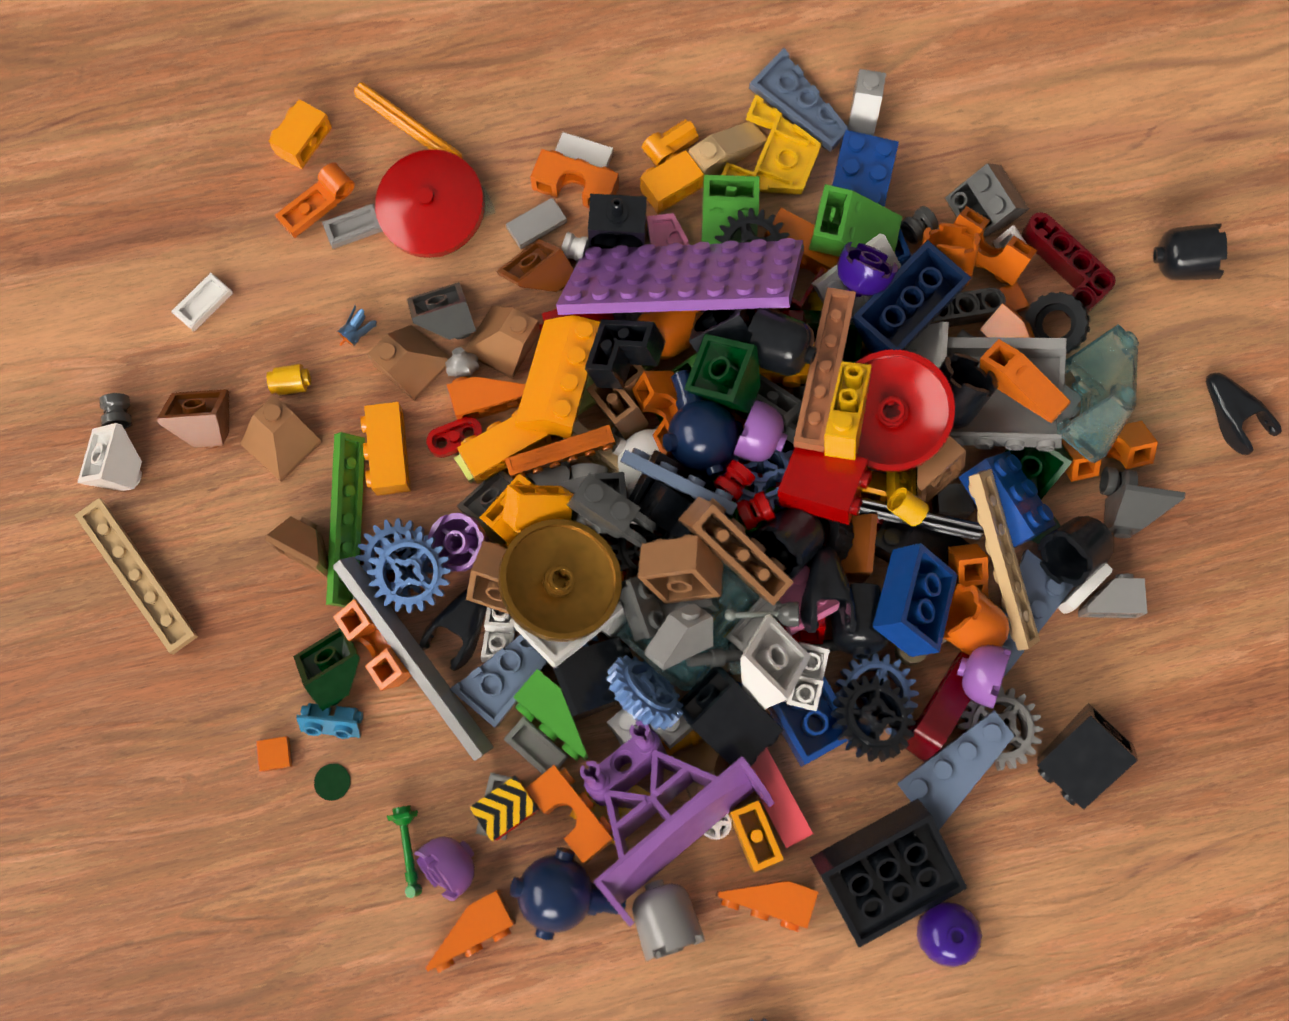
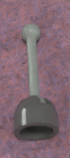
(787, 614)

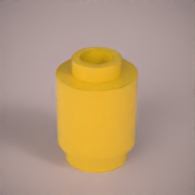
(288, 379)

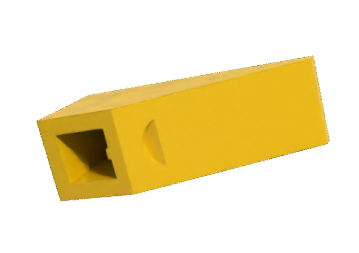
(847, 411)

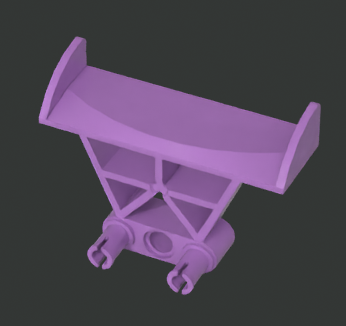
(678, 831)

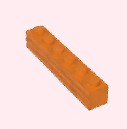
(561, 451)

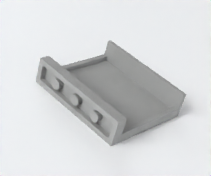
(1002, 418)

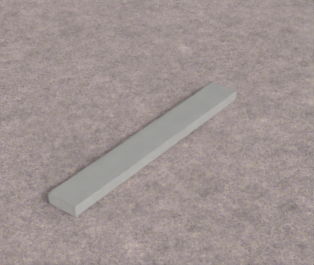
(413, 658)

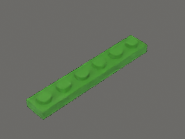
(345, 511)

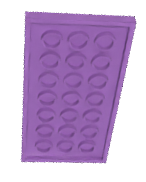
(683, 277)

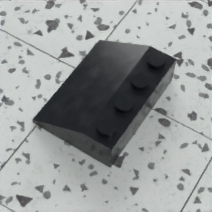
(889, 872)

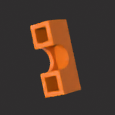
(556, 170)
(1004, 262)
(657, 395)
(1132, 448)
(385, 665)
(556, 790)

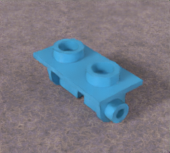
(342, 725)

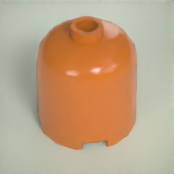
(955, 244)
(675, 329)
(975, 620)

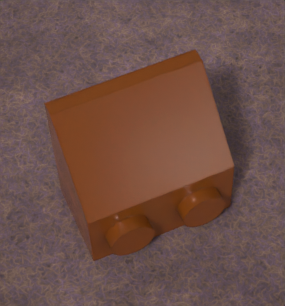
(860, 558)

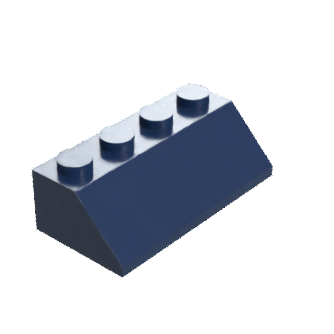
(910, 301)

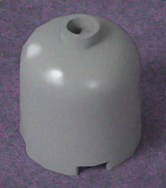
(665, 920)

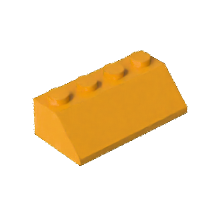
(557, 376)

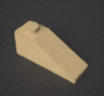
(726, 146)

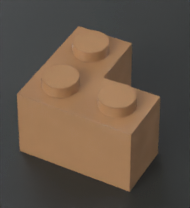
(621, 405)

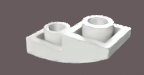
(498, 633)
(810, 684)

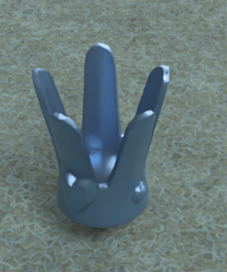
(349, 330)

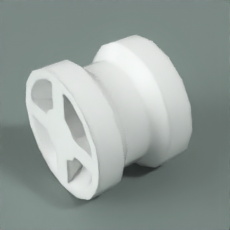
(574, 247)
(721, 829)

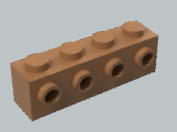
(736, 550)

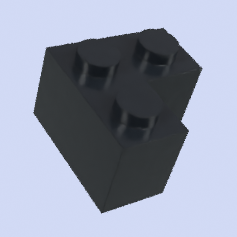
(619, 346)
(665, 508)

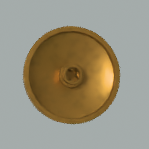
(559, 580)

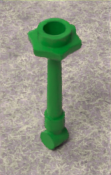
(402, 817)

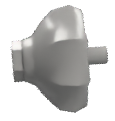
(461, 363)

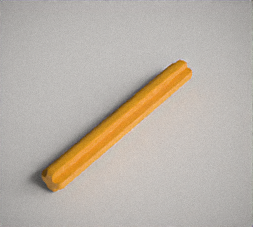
(402, 119)

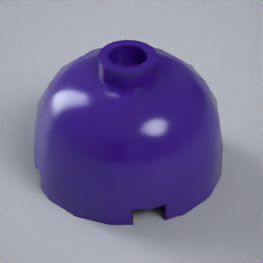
(865, 269)
(949, 934)

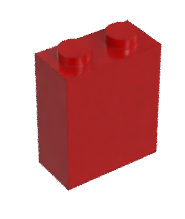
(824, 484)

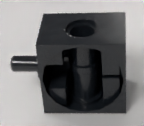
(616, 221)
(722, 323)

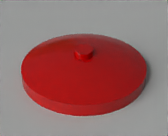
(430, 203)
(905, 411)

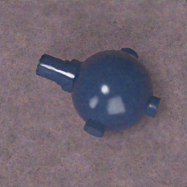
(701, 431)
(558, 894)

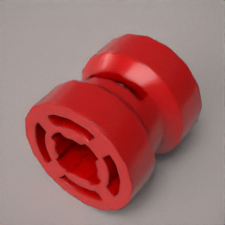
(735, 479)
(762, 508)

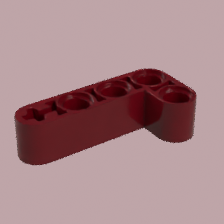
(1044, 226)
(940, 714)

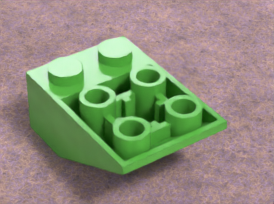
(723, 198)
(850, 217)
(545, 702)

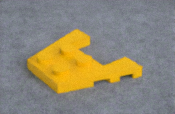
(785, 156)

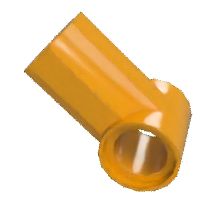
(678, 138)

